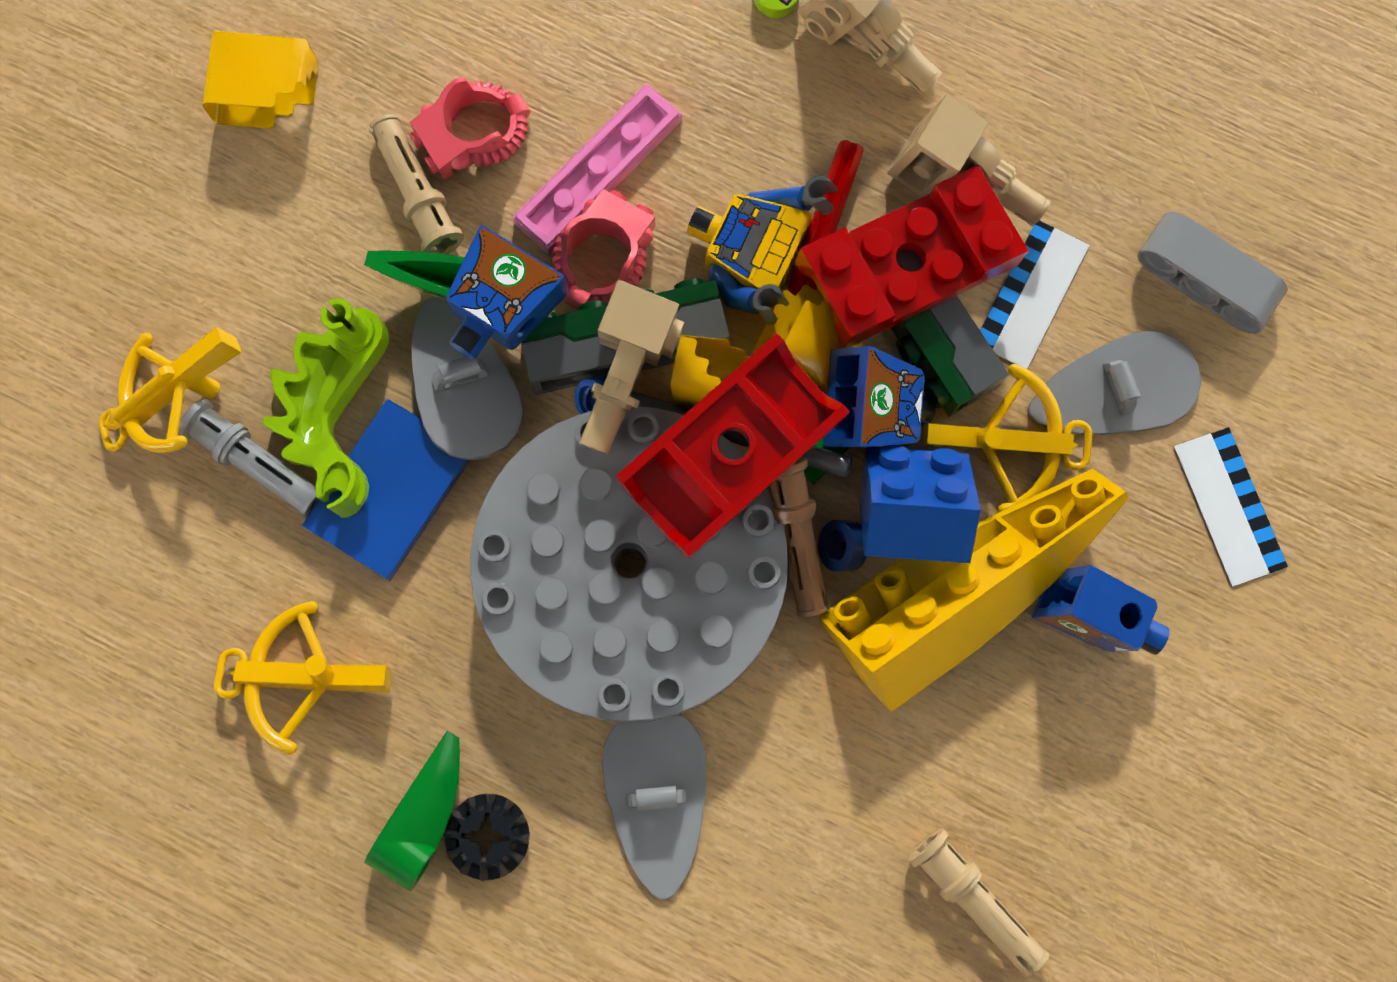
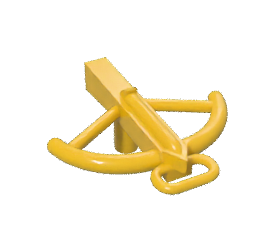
(168, 386)
(991, 438)
(313, 675)

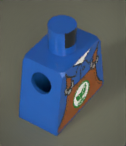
(501, 294)
(881, 397)
(1101, 611)

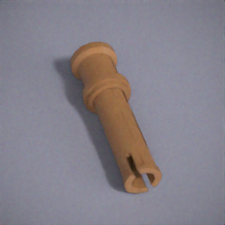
(795, 511)

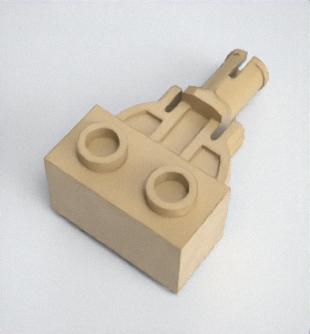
(875, 29)
(951, 143)
(641, 331)

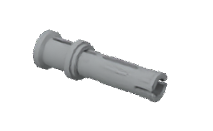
(233, 445)

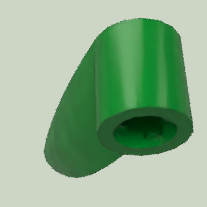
(420, 270)
(420, 819)

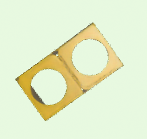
(257, 78)
(808, 332)
(701, 366)

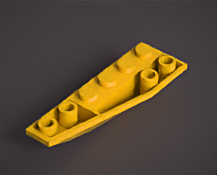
(934, 614)

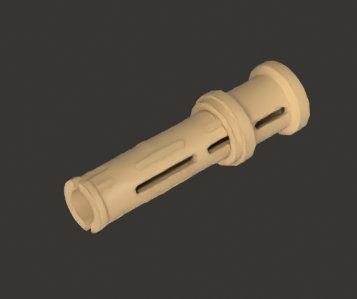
(422, 203)
(962, 884)

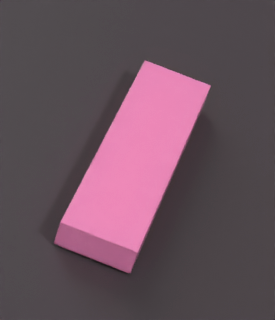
(598, 166)

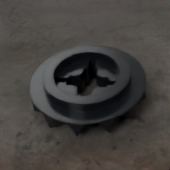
(502, 856)

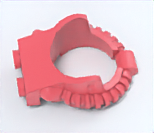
(446, 151)
(610, 216)

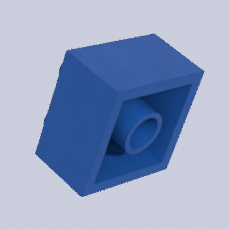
(918, 504)

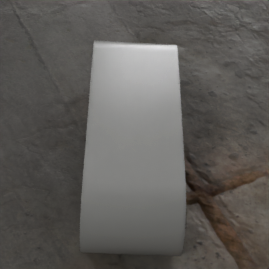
(1212, 272)

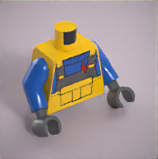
(759, 242)

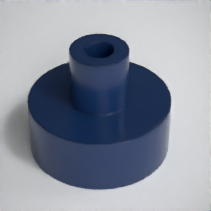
(841, 545)

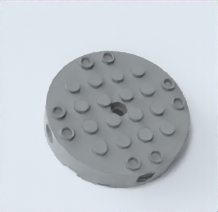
(604, 640)

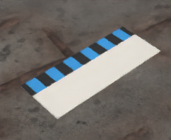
(1032, 294)
(1230, 506)

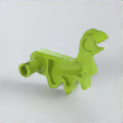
(327, 379)

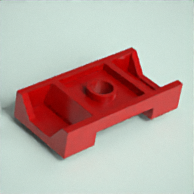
(953, 230)
(694, 488)

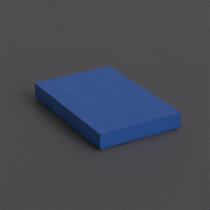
(406, 489)

